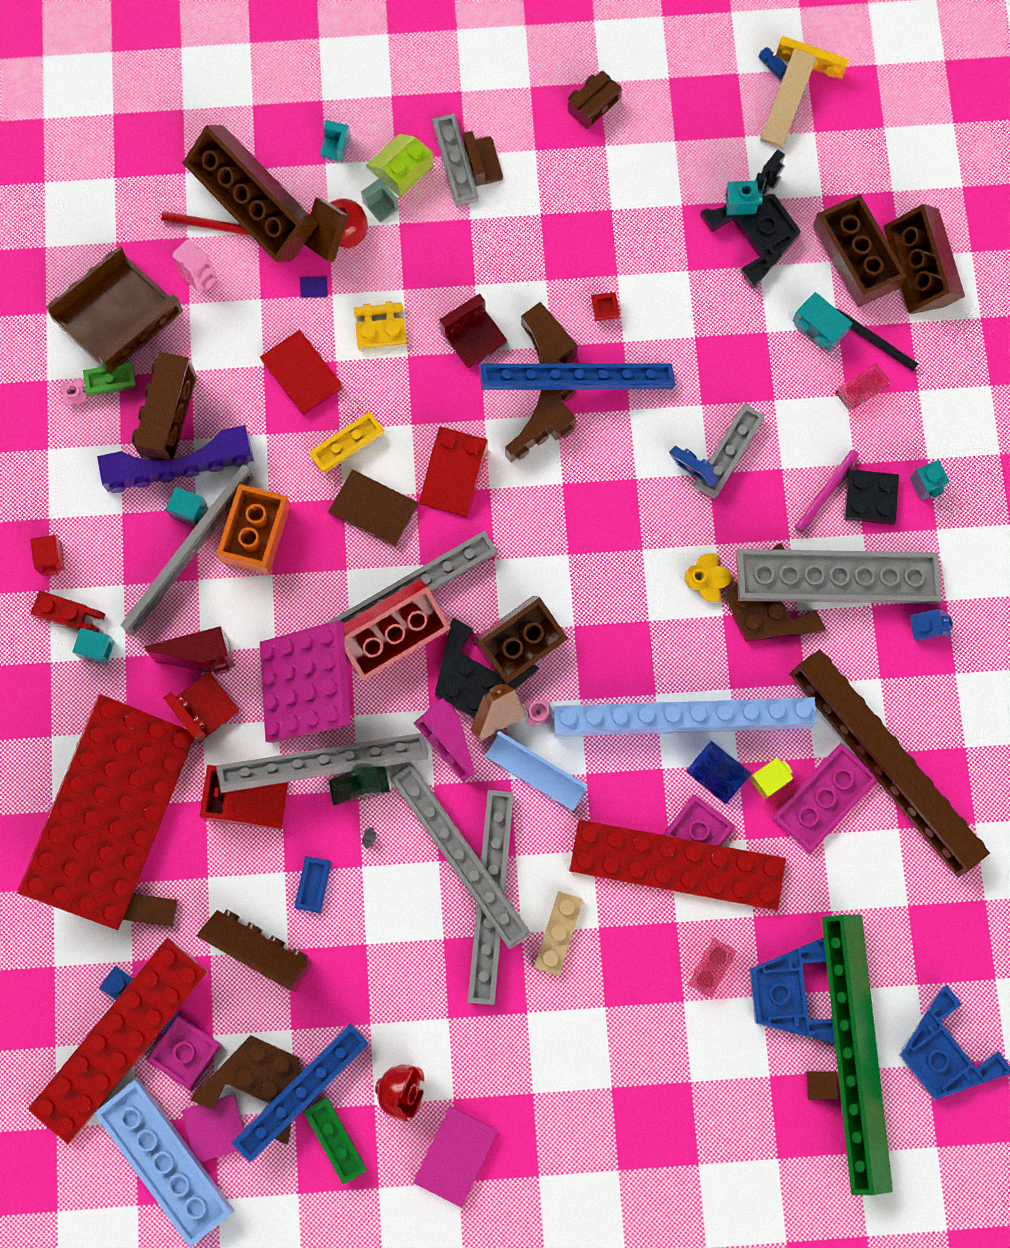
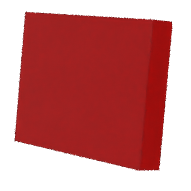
(301, 372)

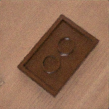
(373, 508)

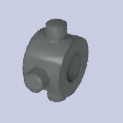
(369, 837)

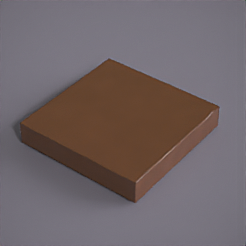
(329, 231)

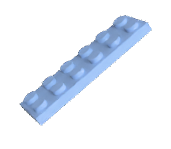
(164, 1162)

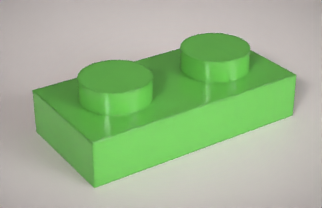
(99, 381)

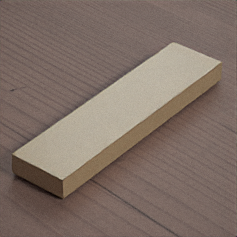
(788, 98)

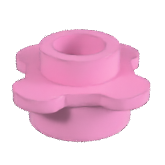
(73, 399)
(532, 707)

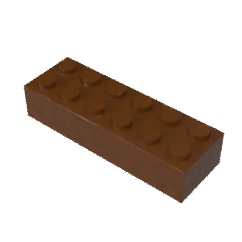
(249, 193)

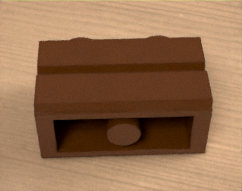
(594, 99)

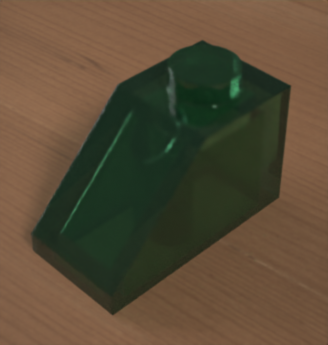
(359, 785)

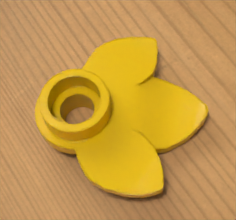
(712, 577)

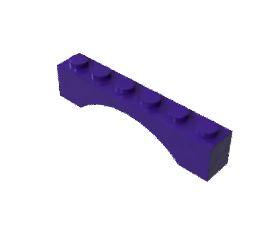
(226, 449)

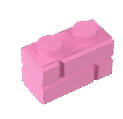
(194, 266)

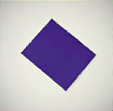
(313, 287)

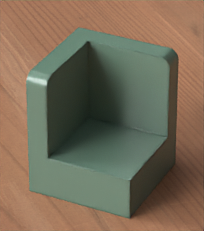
(380, 200)

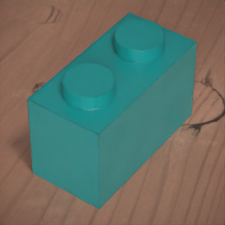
(821, 322)

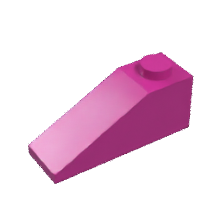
(445, 733)

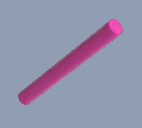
(826, 491)

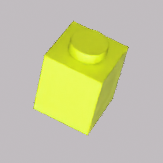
(771, 777)

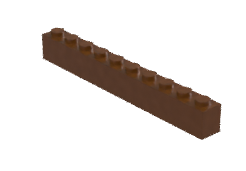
(890, 763)

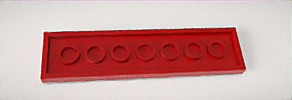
(677, 865)
(118, 1041)

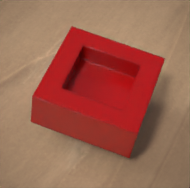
(605, 306)

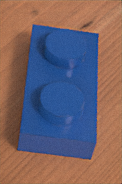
(688, 461)

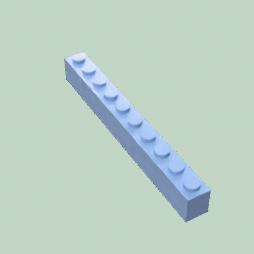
(684, 717)

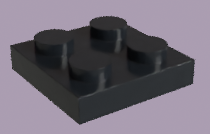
(871, 497)

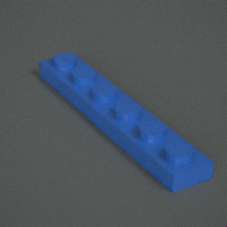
(299, 1093)

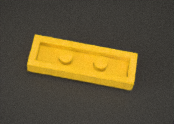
(826, 62)
(346, 442)

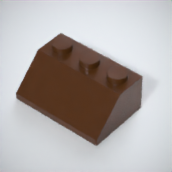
(520, 639)

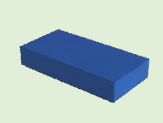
(313, 884)

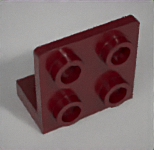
(472, 331)

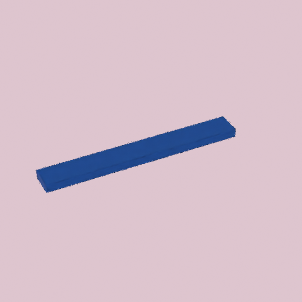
(576, 376)

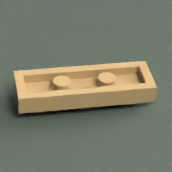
(558, 933)

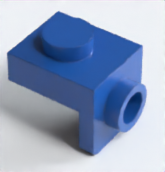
(931, 624)

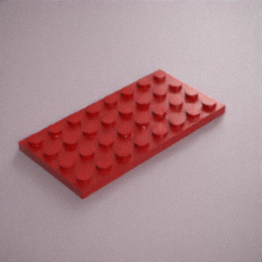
(106, 813)

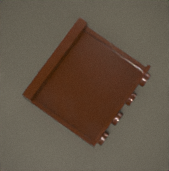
(113, 310)

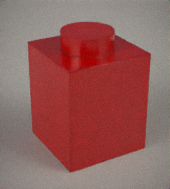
(47, 555)

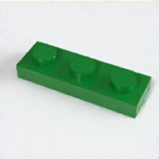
(335, 1140)

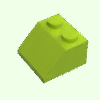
(402, 163)

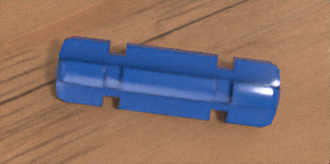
(773, 62)

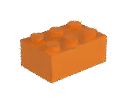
(253, 529)

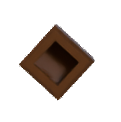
(822, 1085)

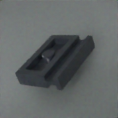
(770, 173)

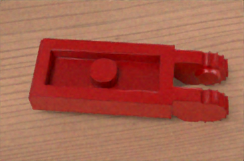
(64, 612)

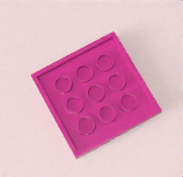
(304, 682)

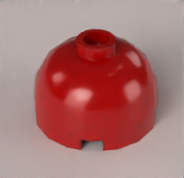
(356, 223)
(399, 1092)

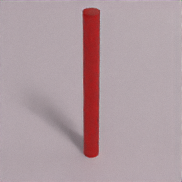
(203, 223)

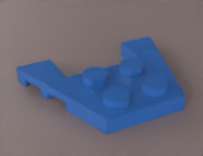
(781, 993)
(937, 1057)

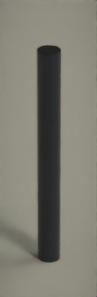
(881, 344)

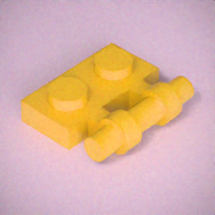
(380, 332)

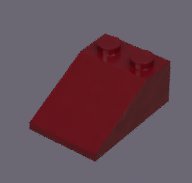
(198, 651)

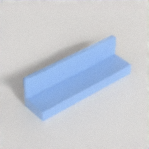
(536, 771)

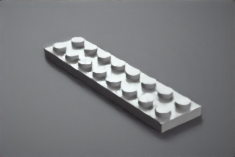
(838, 576)

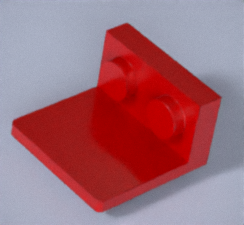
(202, 707)

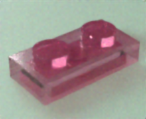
(863, 387)
(712, 967)

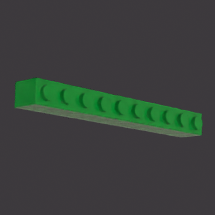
(857, 1055)

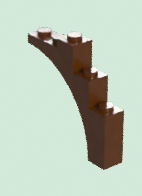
(551, 414)

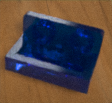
(718, 772)

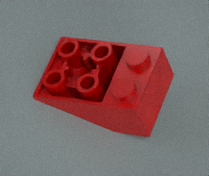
(250, 807)

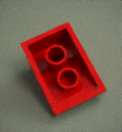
(453, 471)

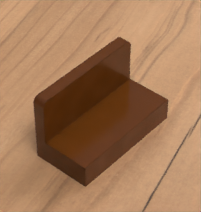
(482, 159)

